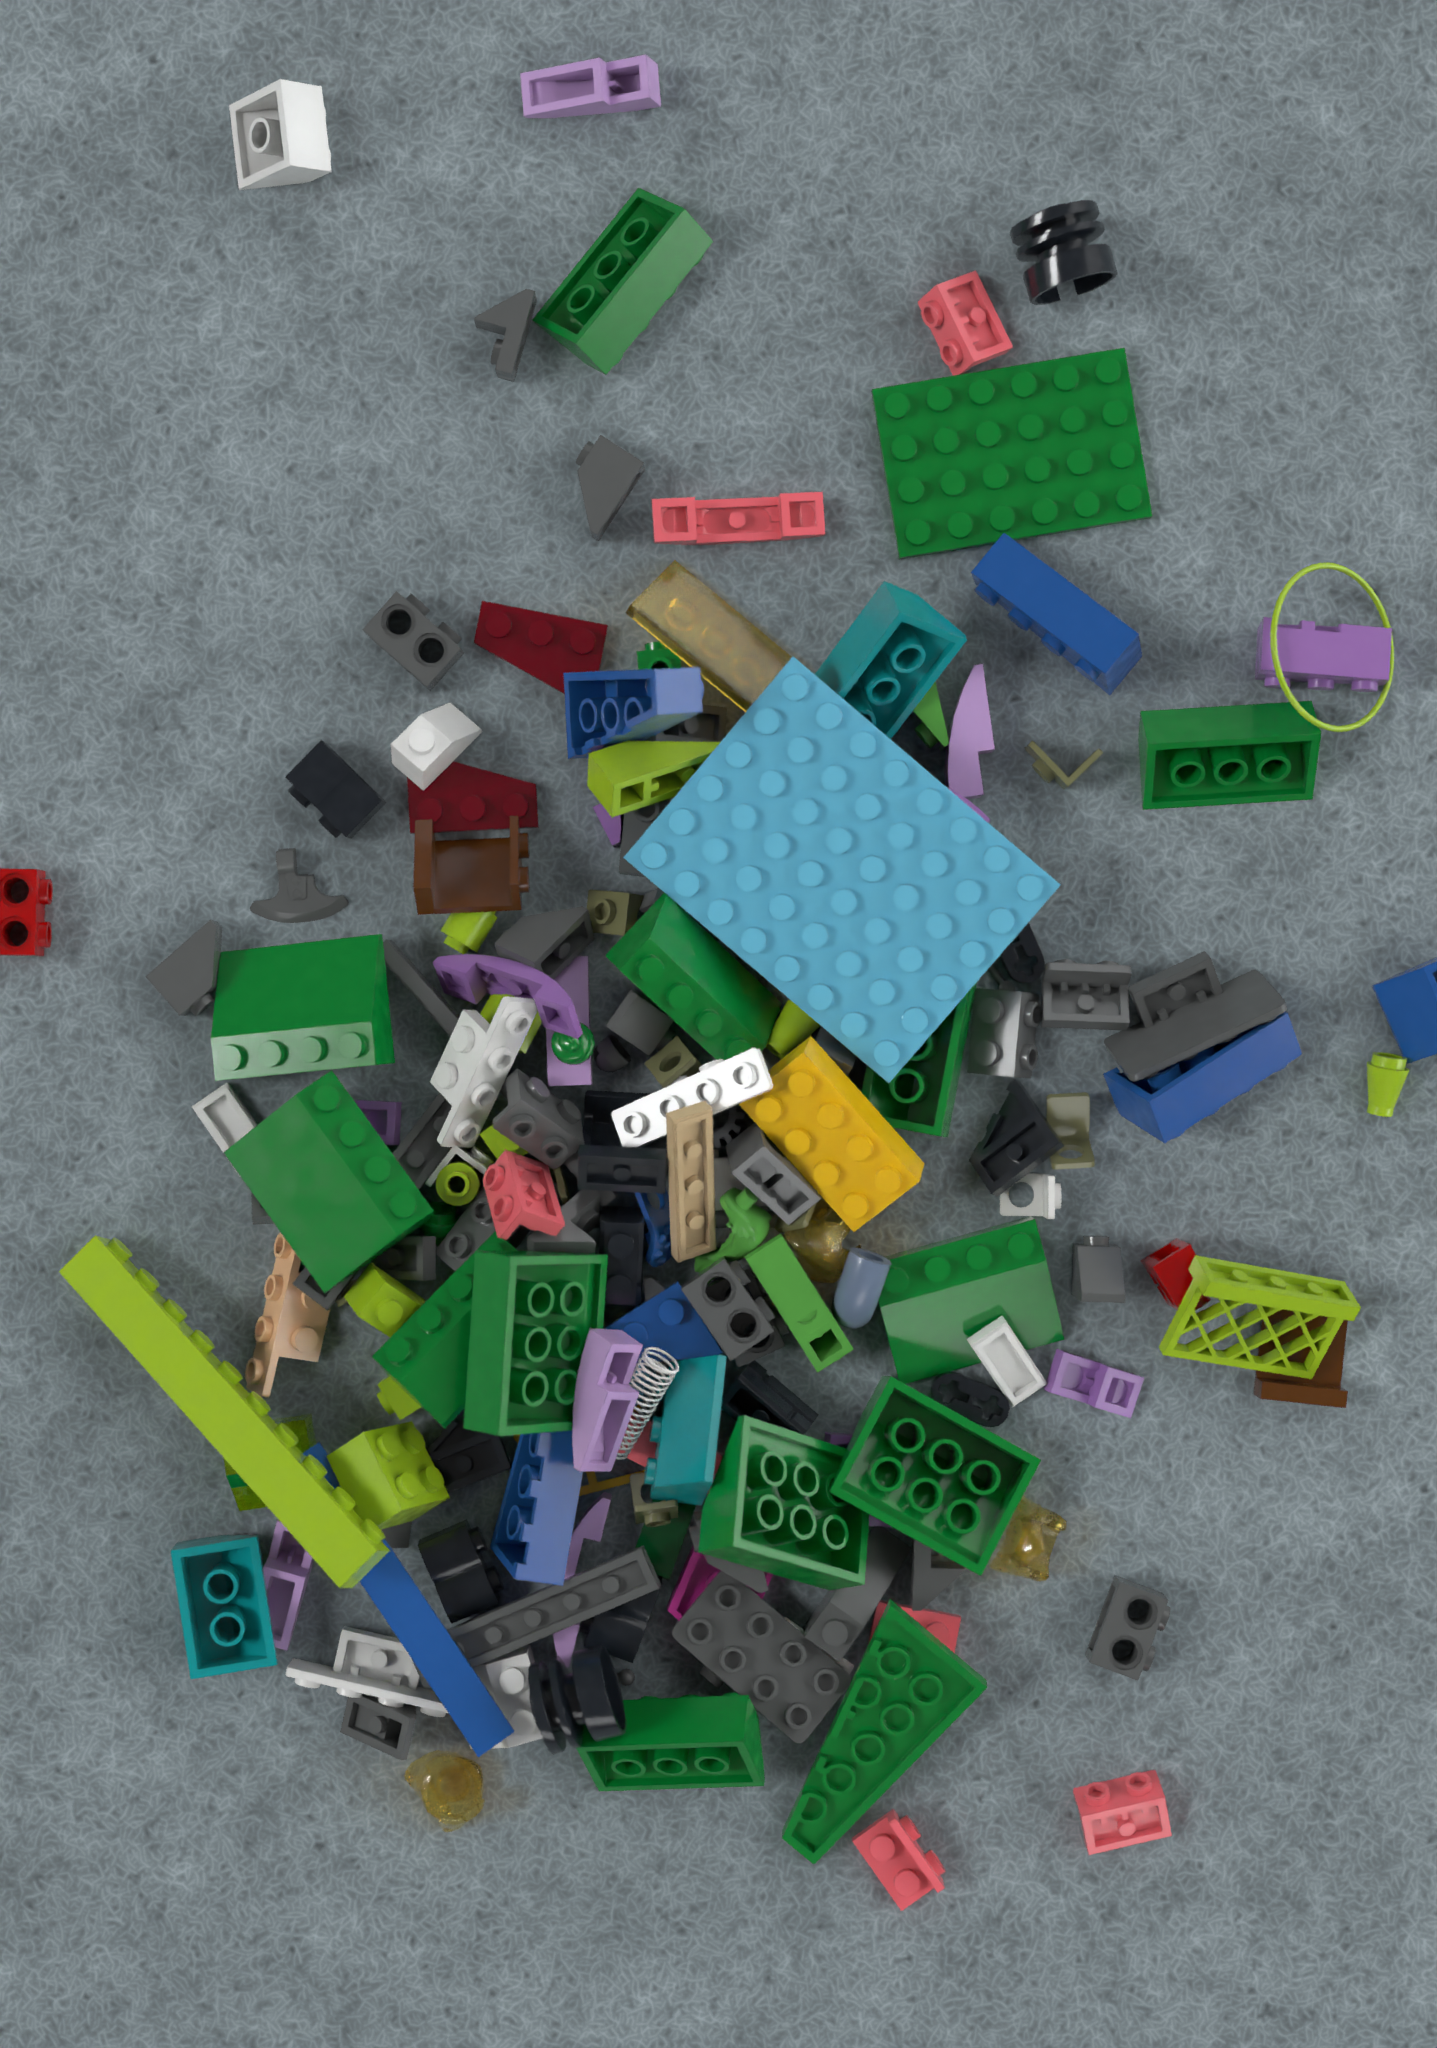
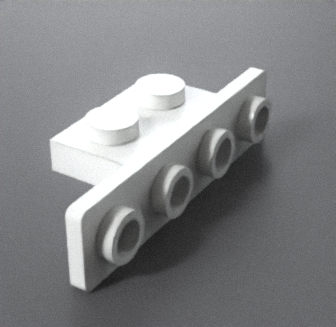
(477, 1066)
(717, 1083)
(370, 1666)

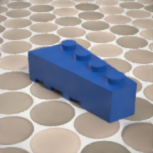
(1203, 1084)

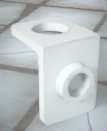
(474, 1157)
(1045, 1201)

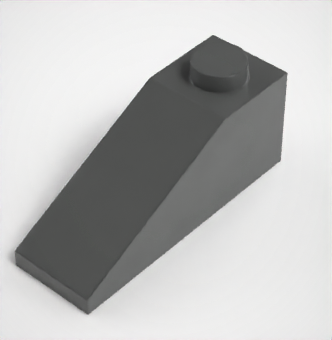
(847, 1610)

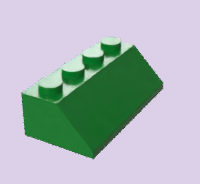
(623, 280)
(1227, 755)
(696, 981)
(926, 1086)
(432, 1346)
(679, 1745)

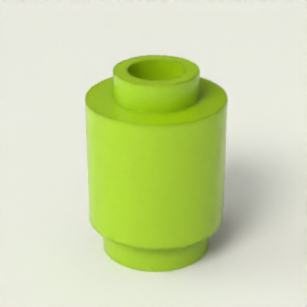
(467, 930)
(472, 1180)

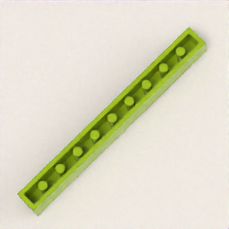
(225, 1412)

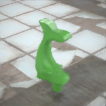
(748, 1228)

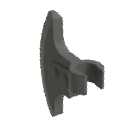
(297, 895)

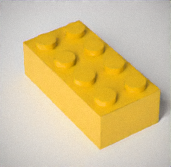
(834, 1135)

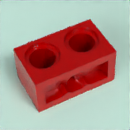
(29, 912)
(1170, 1270)

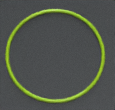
(1274, 651)

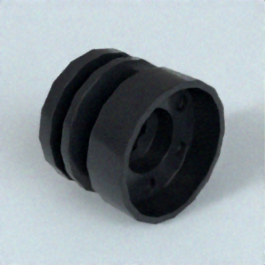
(1060, 243)
(568, 1700)

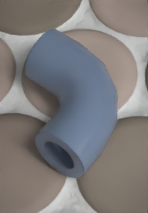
(859, 1287)

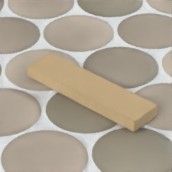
(691, 1181)

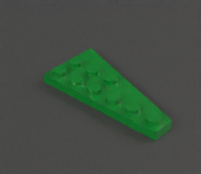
(890, 1715)

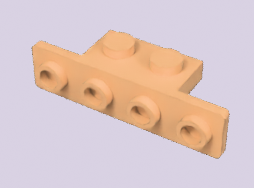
(290, 1322)

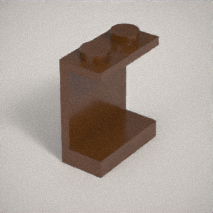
(469, 872)
(1325, 1385)

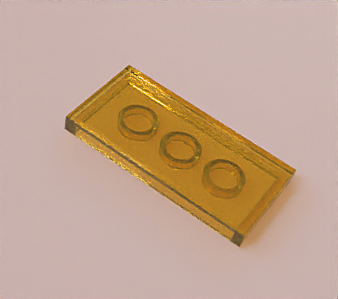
(708, 635)

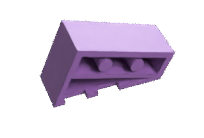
(1325, 655)

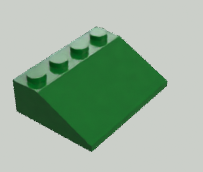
(301, 1008)
(329, 1182)
(959, 1286)
(530, 1337)
(933, 1474)
(776, 1511)

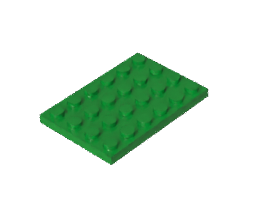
(1011, 453)

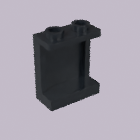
(603, 1160)

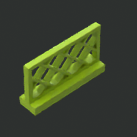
(1270, 1292)

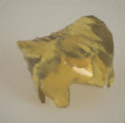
(820, 1246)
(1029, 1541)
(448, 1787)

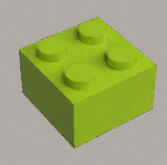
(389, 1475)

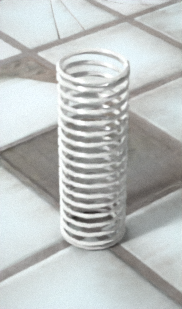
(661, 1370)

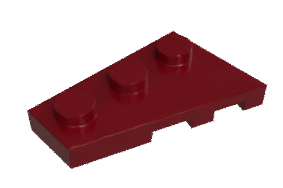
(540, 642)
(473, 801)

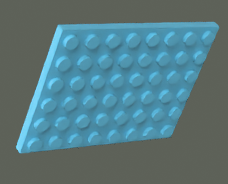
(841, 870)

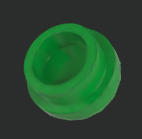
(573, 1050)
(442, 1221)

